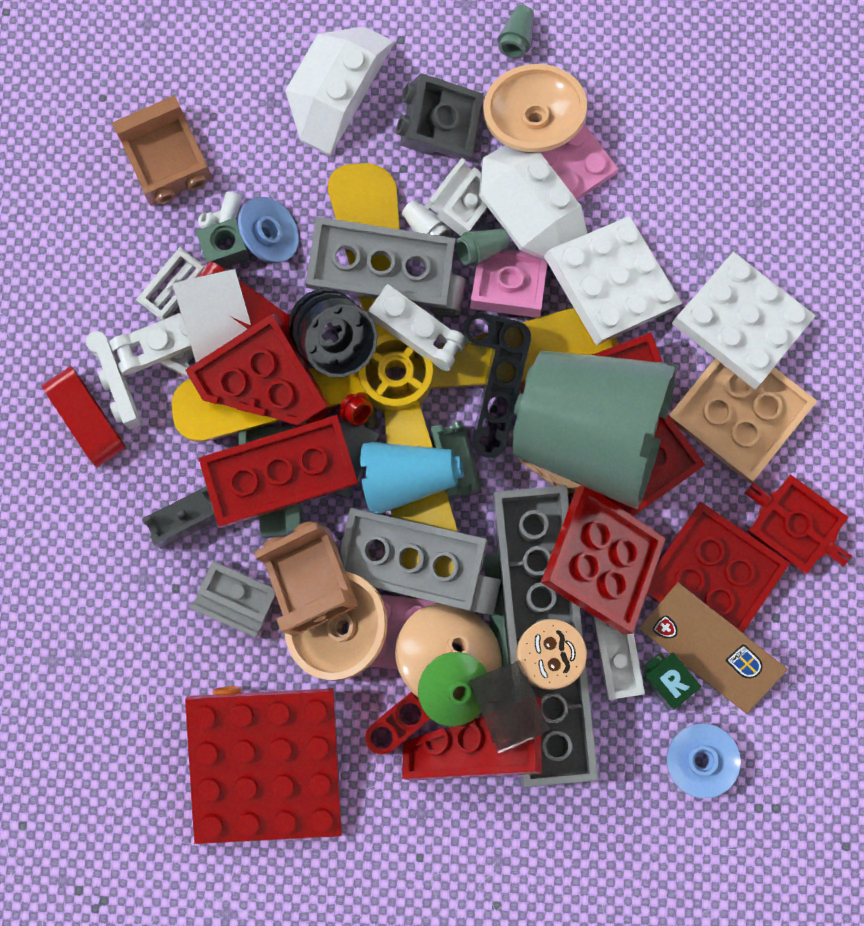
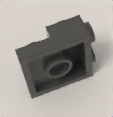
(439, 117)

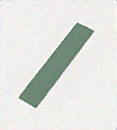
(497, 620)

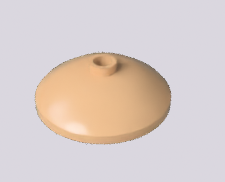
(532, 95)
(431, 634)
(339, 656)

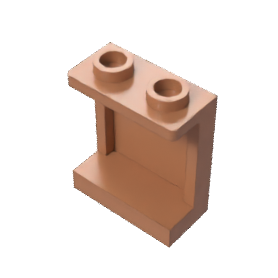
(162, 151)
(307, 577)

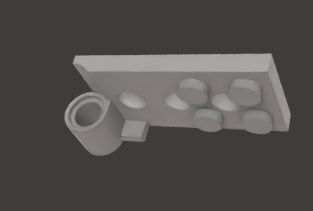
(433, 291)
(461, 589)

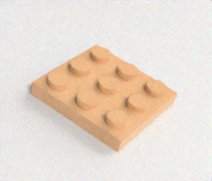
(739, 422)

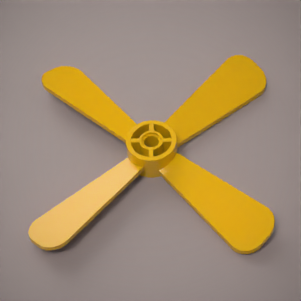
(369, 196)

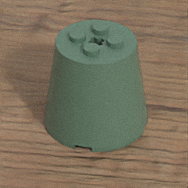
(594, 420)

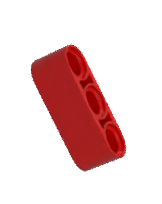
(83, 416)
(392, 721)

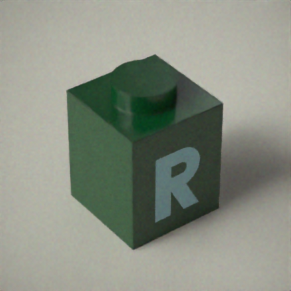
(670, 680)

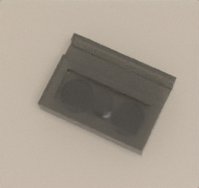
(509, 706)

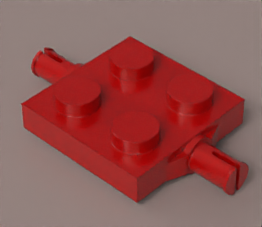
(797, 524)

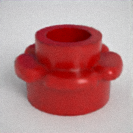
(356, 409)

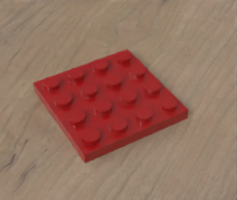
(263, 766)

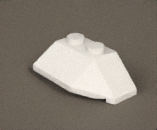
(333, 83)
(530, 200)

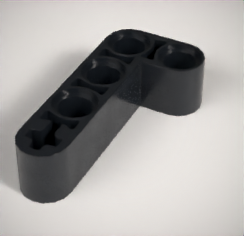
(493, 386)

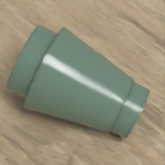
(516, 34)
(480, 245)

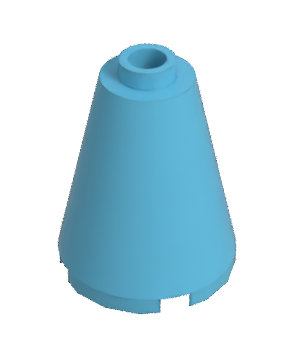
(406, 473)

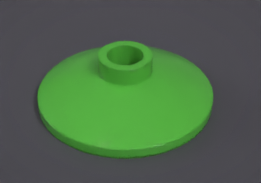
(440, 681)

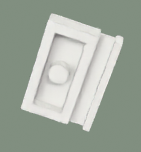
(458, 199)

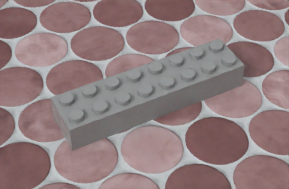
(526, 535)

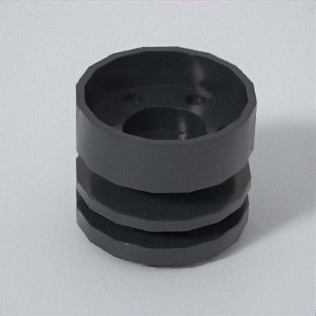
(349, 337)

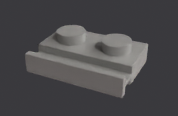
(234, 599)

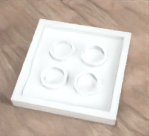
(612, 280)
(743, 320)

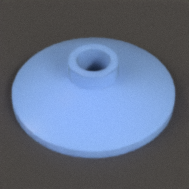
(268, 229)
(721, 765)

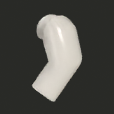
(228, 211)

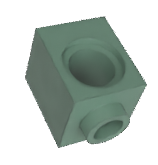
(212, 236)

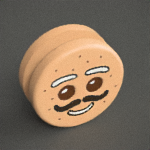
(552, 654)

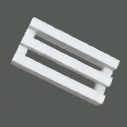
(159, 279)

